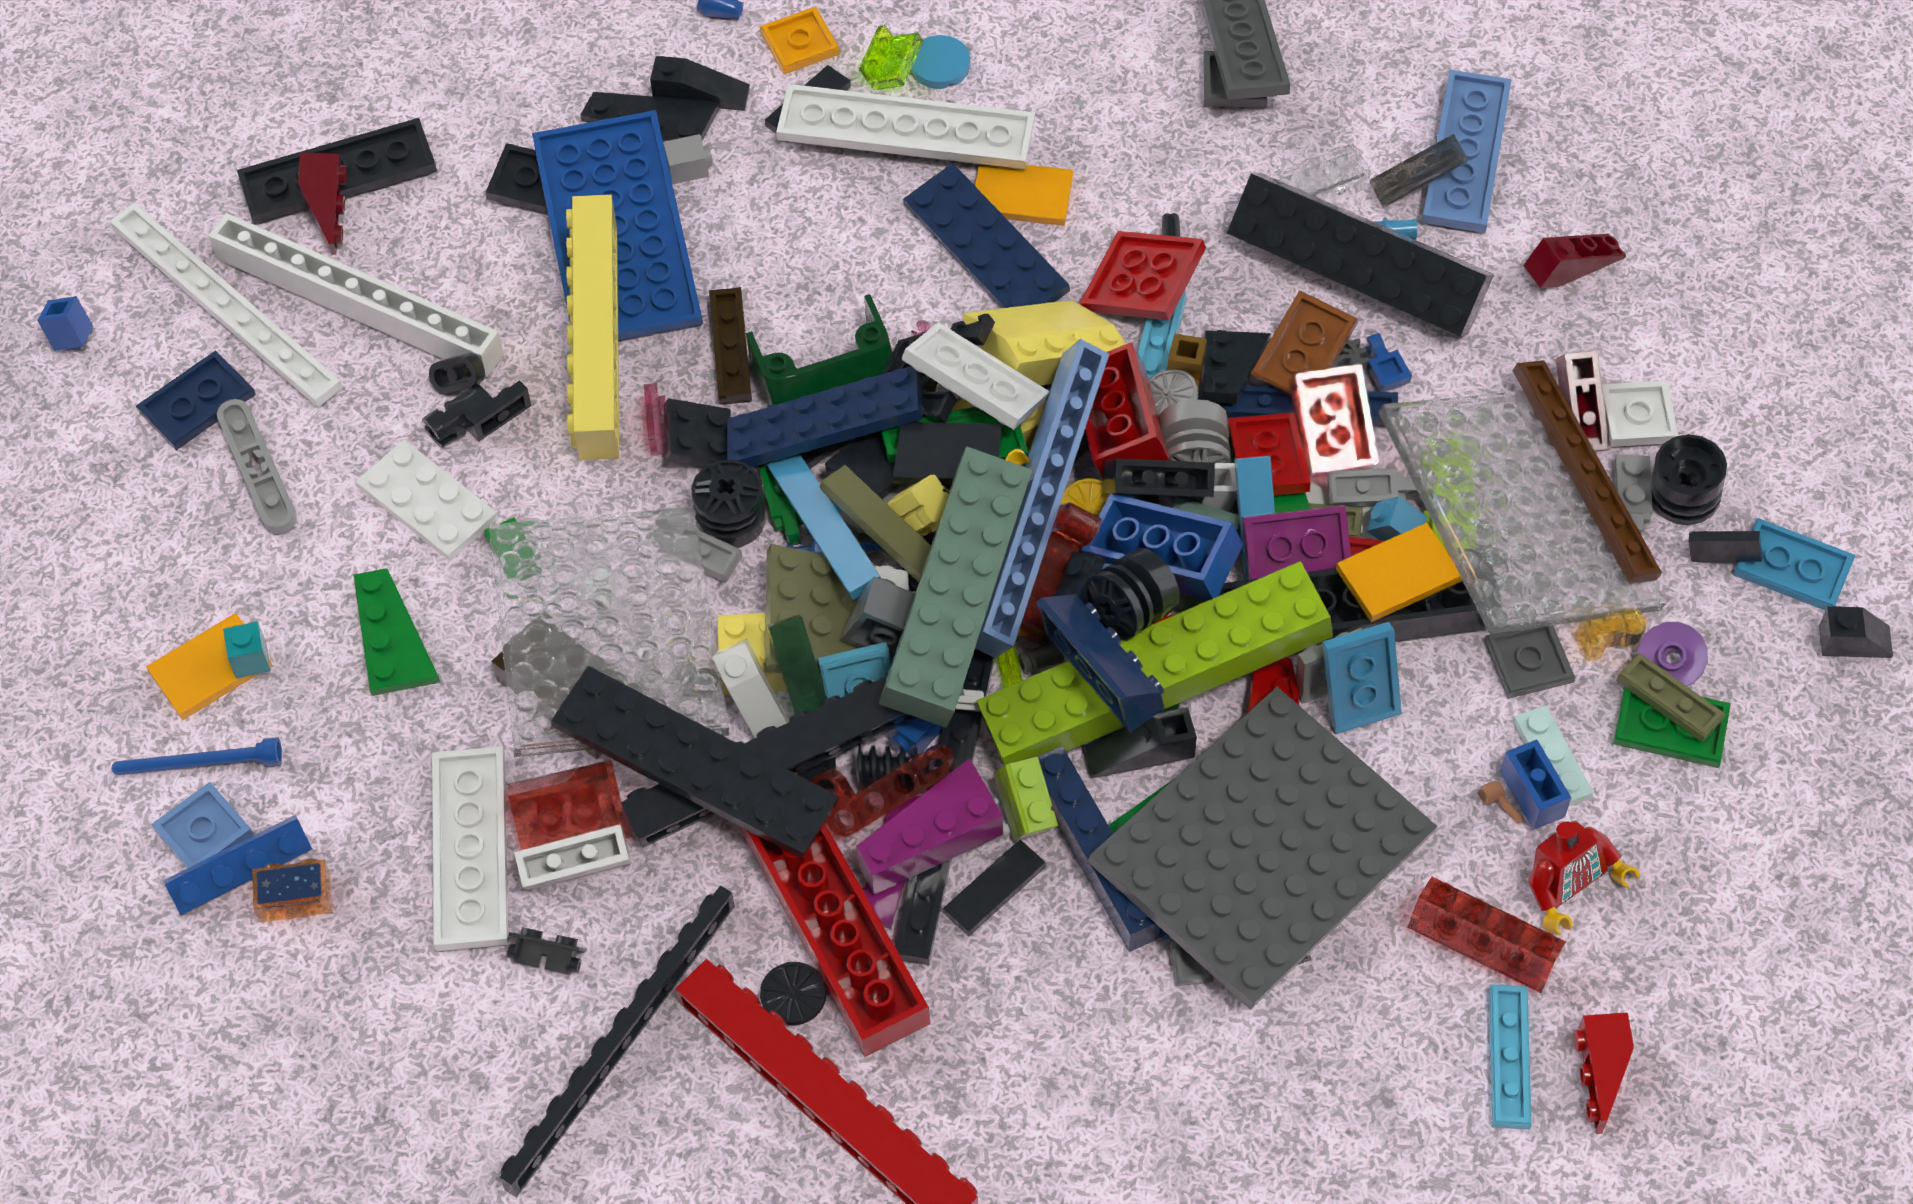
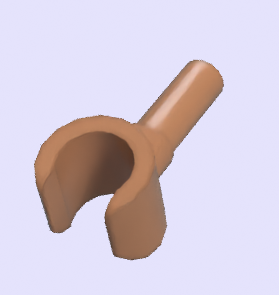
(1495, 792)

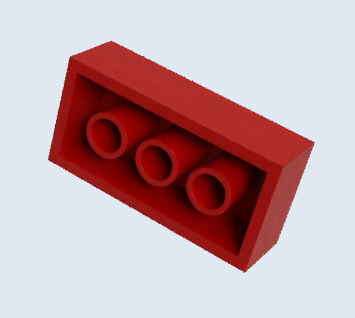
(1124, 412)

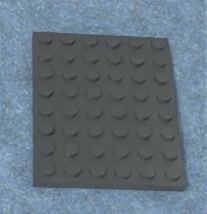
(1262, 846)

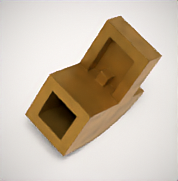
(1188, 355)

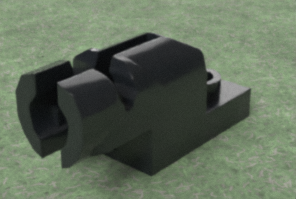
(477, 413)

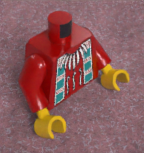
(1569, 864)

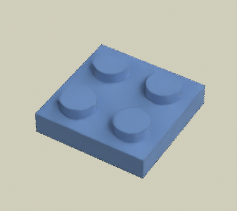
(201, 826)

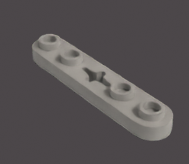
(267, 490)

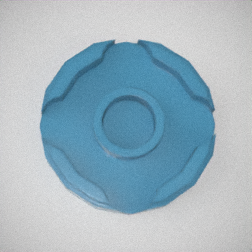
(941, 62)

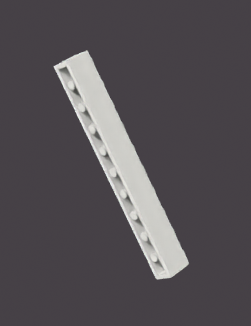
(353, 293)

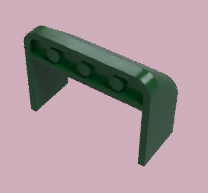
(784, 382)

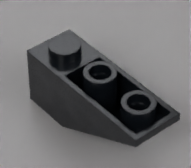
(1158, 741)

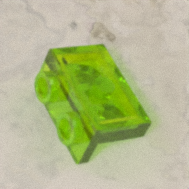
(890, 58)

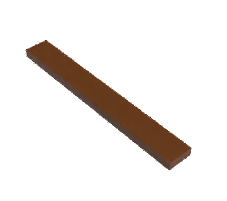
(1587, 472)

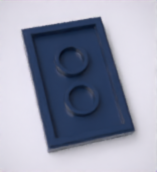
(193, 398)

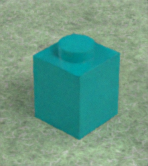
(246, 649)

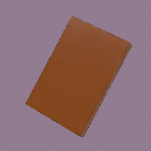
(1304, 342)

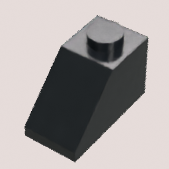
(1854, 633)

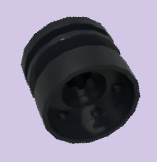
(1688, 479)
(729, 502)
(1133, 592)

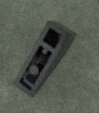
(690, 80)

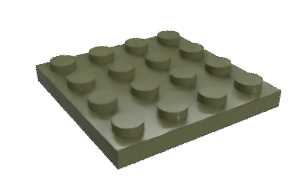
(806, 586)

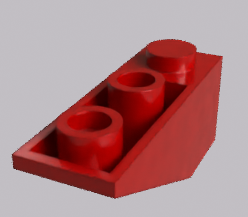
(1606, 1051)

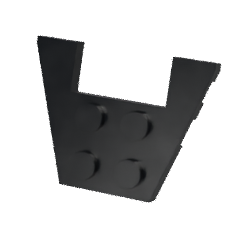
(940, 404)

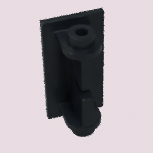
(560, 953)

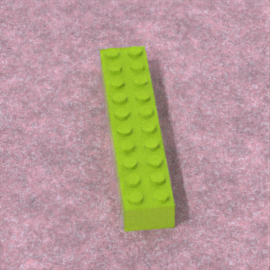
(1182, 652)

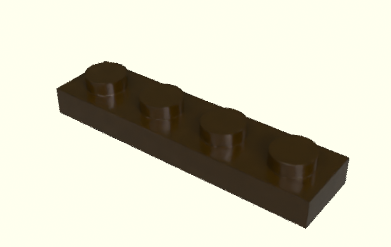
(730, 345)

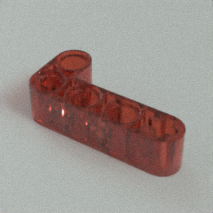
(1071, 531)
(887, 786)

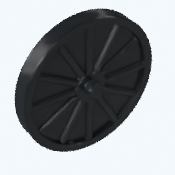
(793, 992)

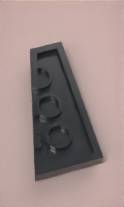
(675, 116)

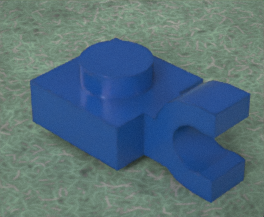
(1385, 367)

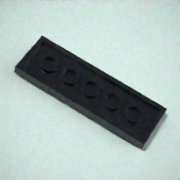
(371, 163)

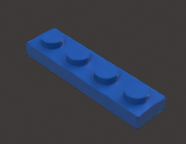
(235, 864)

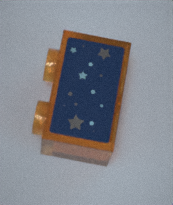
(292, 890)

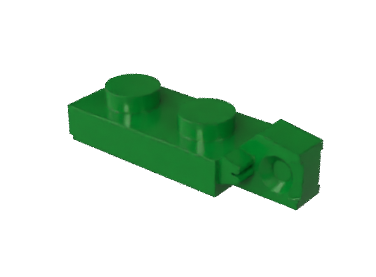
(780, 509)

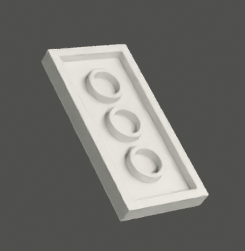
(975, 375)
(427, 500)

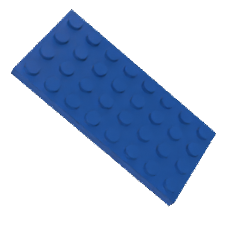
(630, 163)

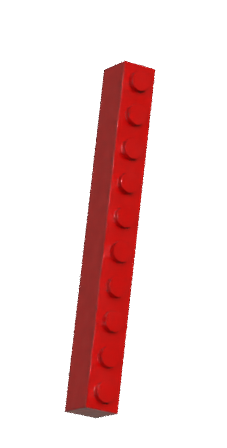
(819, 1090)

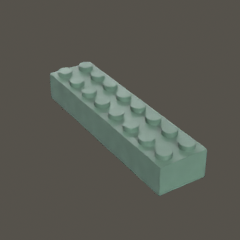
(955, 587)

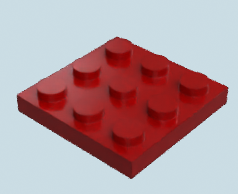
(1143, 275)

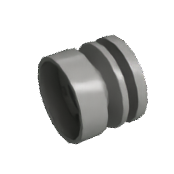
(1196, 431)

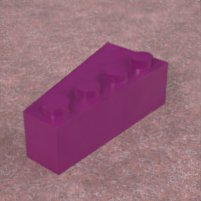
(931, 830)

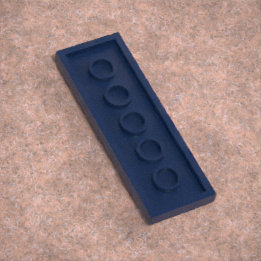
(984, 241)
(825, 418)

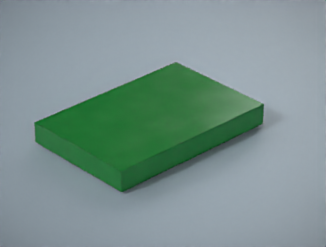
(1648, 730)

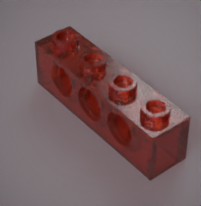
(1486, 934)

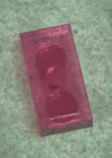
(654, 412)

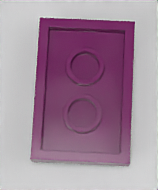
(1281, 539)

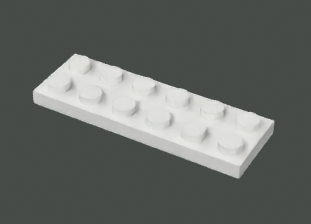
(469, 849)

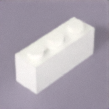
(572, 857)

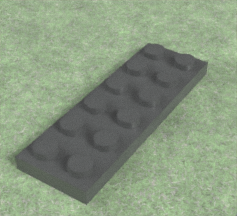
(1245, 48)

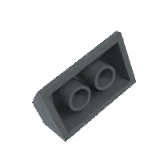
(879, 615)

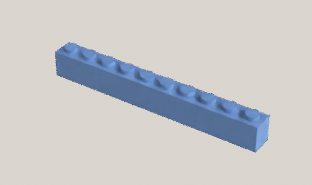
(1051, 465)

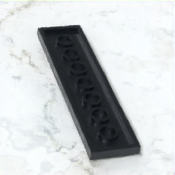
(695, 762)

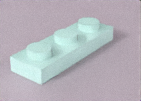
(1541, 726)

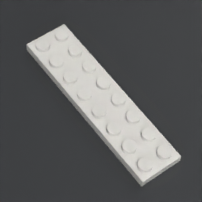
(906, 126)

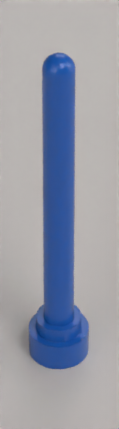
(266, 752)

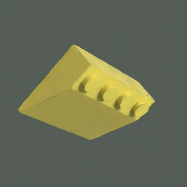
(1038, 334)

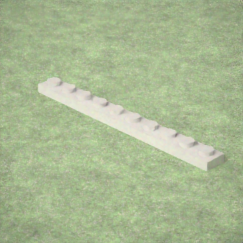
(226, 305)

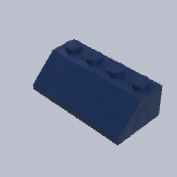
(1101, 659)

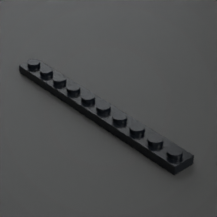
(927, 889)
(610, 1049)

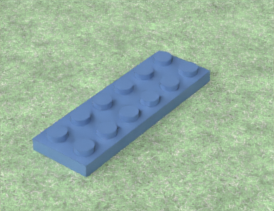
(1476, 116)

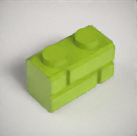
(1025, 798)

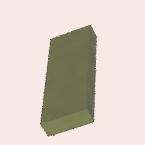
(1670, 697)

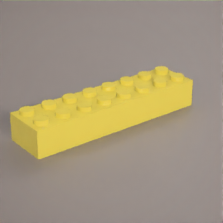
(593, 328)

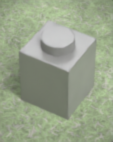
(687, 158)

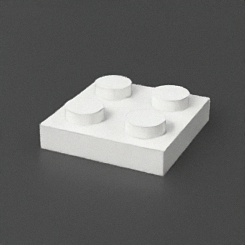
(1639, 413)

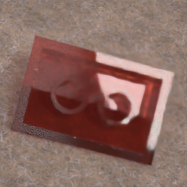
(566, 804)

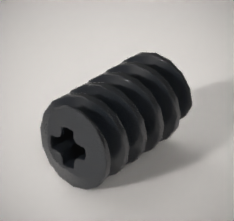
(873, 766)

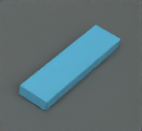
(1510, 1057)

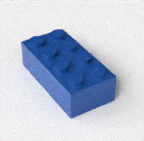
(1192, 545)

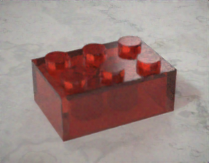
(1334, 420)

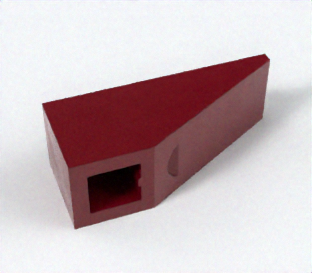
(320, 186)
(1568, 258)

